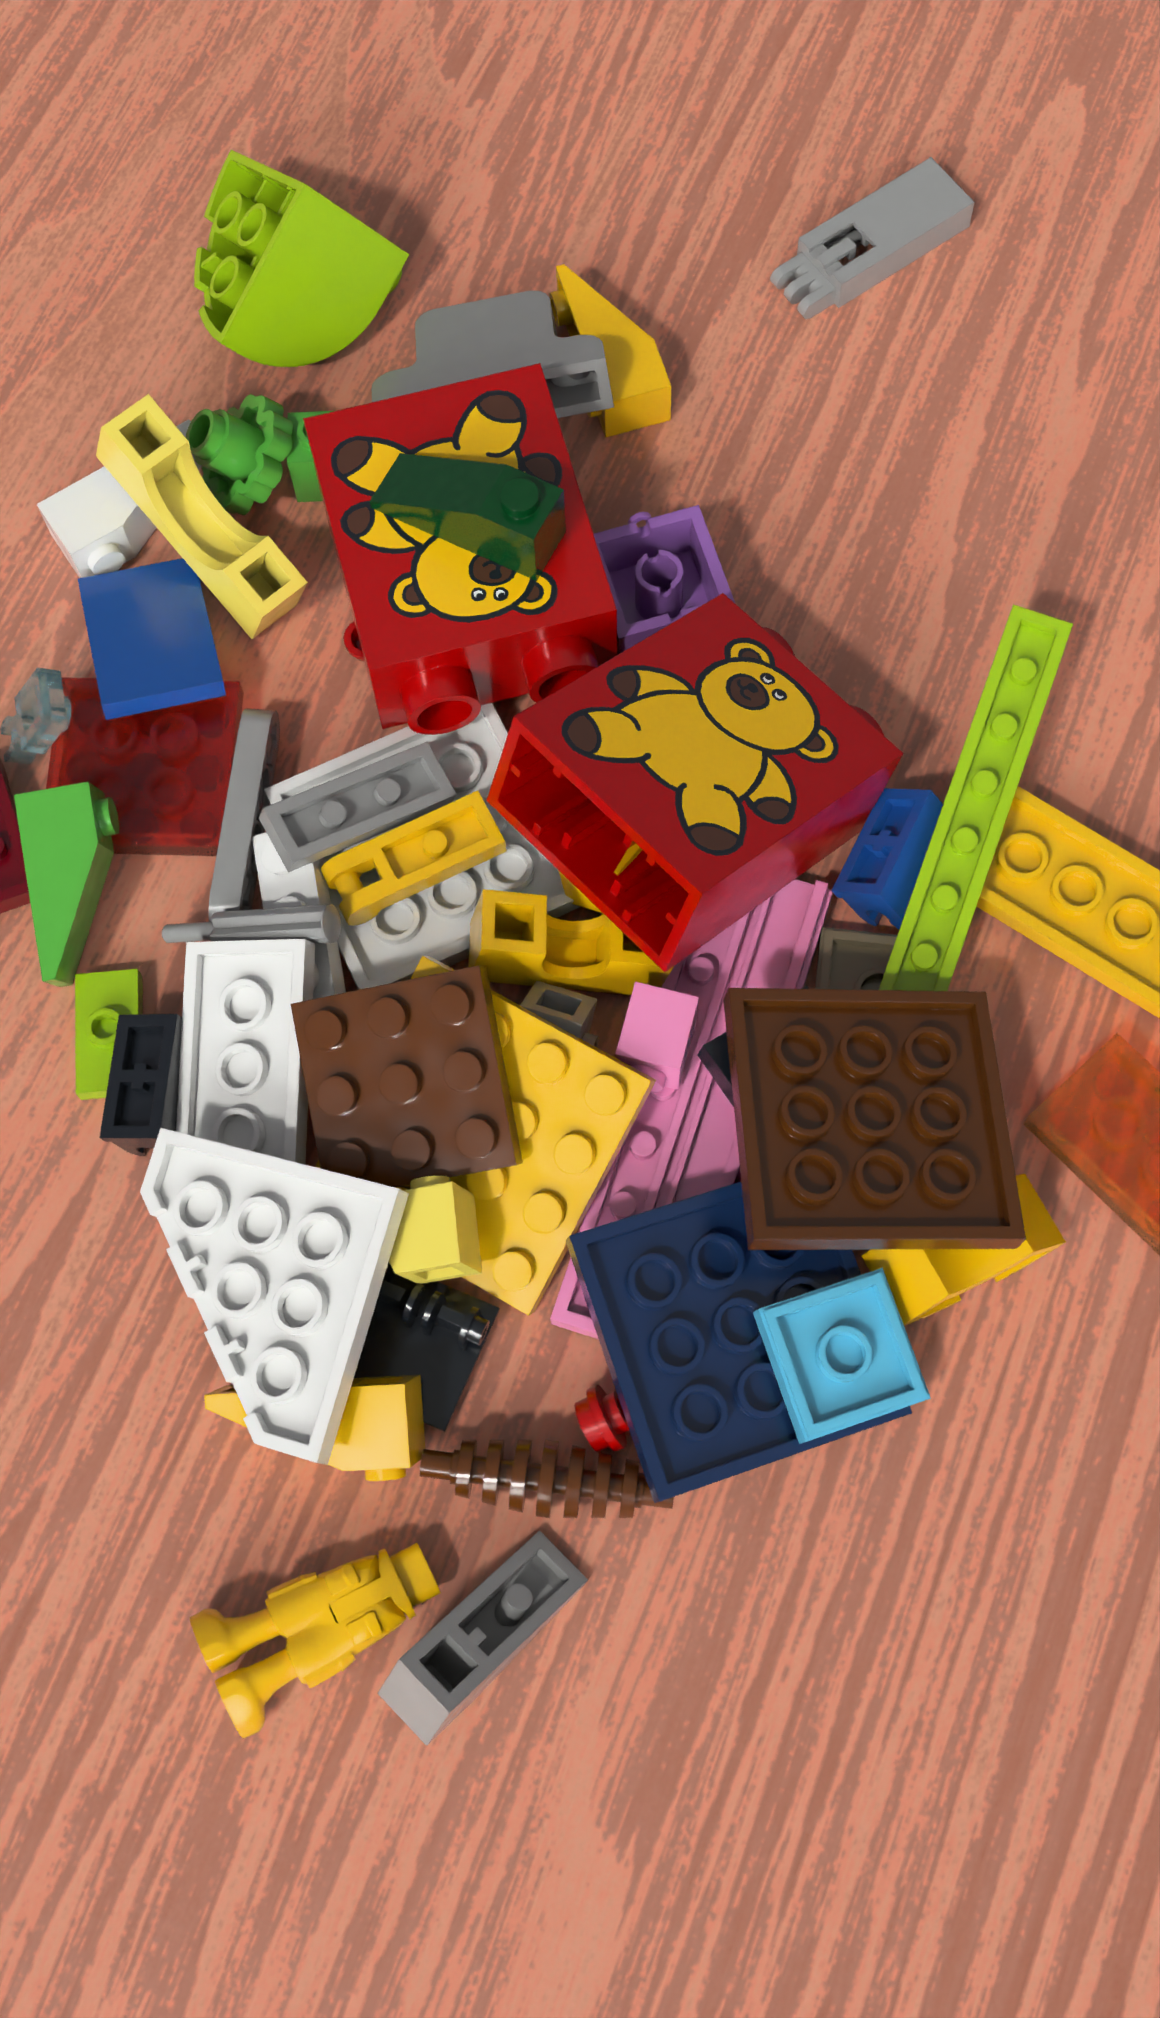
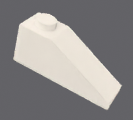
(98, 522)

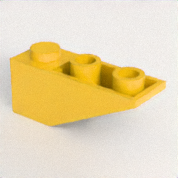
(632, 358)

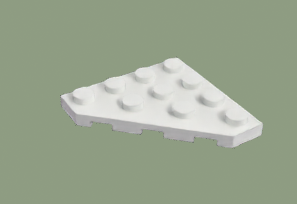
(281, 1275)

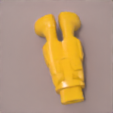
(323, 1621)

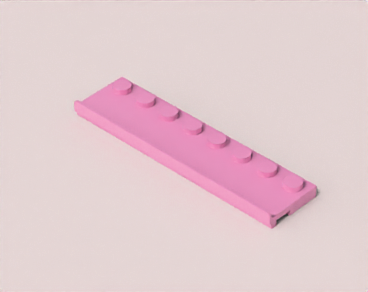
(688, 1135)

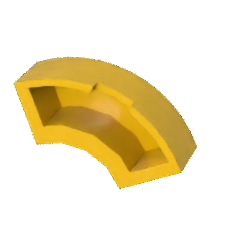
(934, 1278)

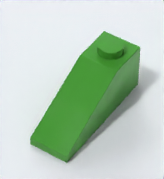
(66, 865)

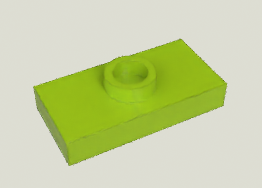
(98, 1003)

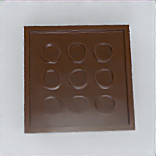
(870, 1120)

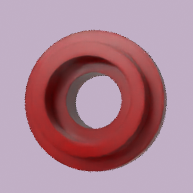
(602, 1419)

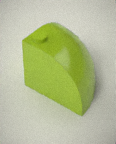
(288, 268)

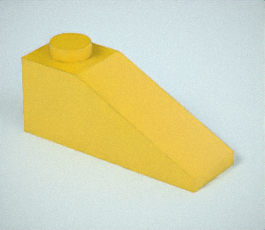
(377, 1430)

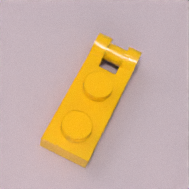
(414, 857)

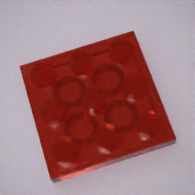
(157, 765)

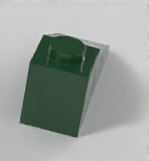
(477, 508)

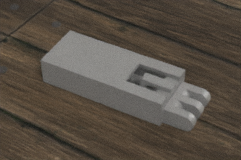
(897, 220)

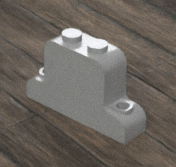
(502, 336)

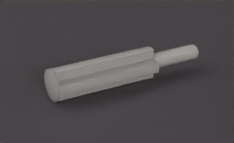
(312, 923)

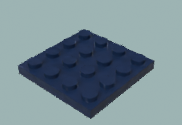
(682, 1340)

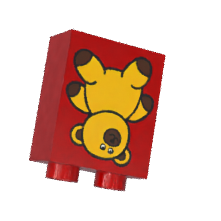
(435, 618)
(704, 756)

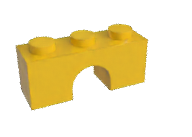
(527, 945)

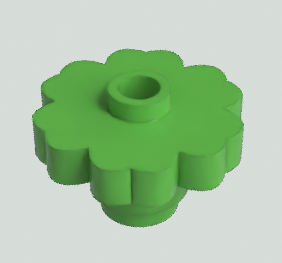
(241, 450)

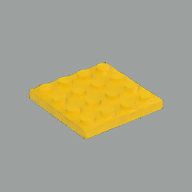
(570, 1124)

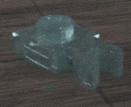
(39, 716)

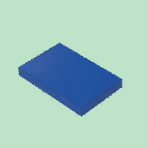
(150, 638)

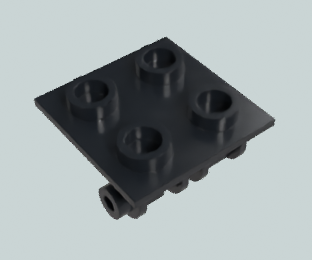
(427, 1334)

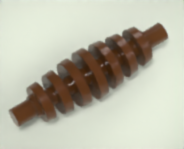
(547, 1478)

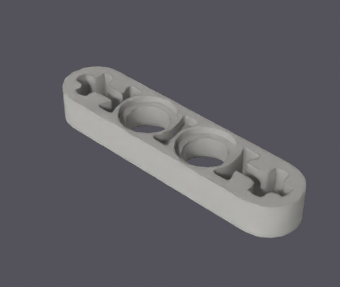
(251, 773)

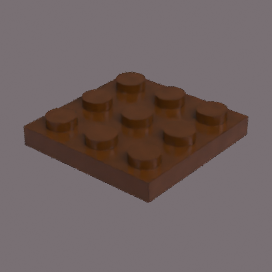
(408, 1079)

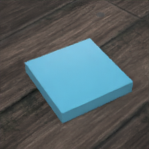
(841, 1355)

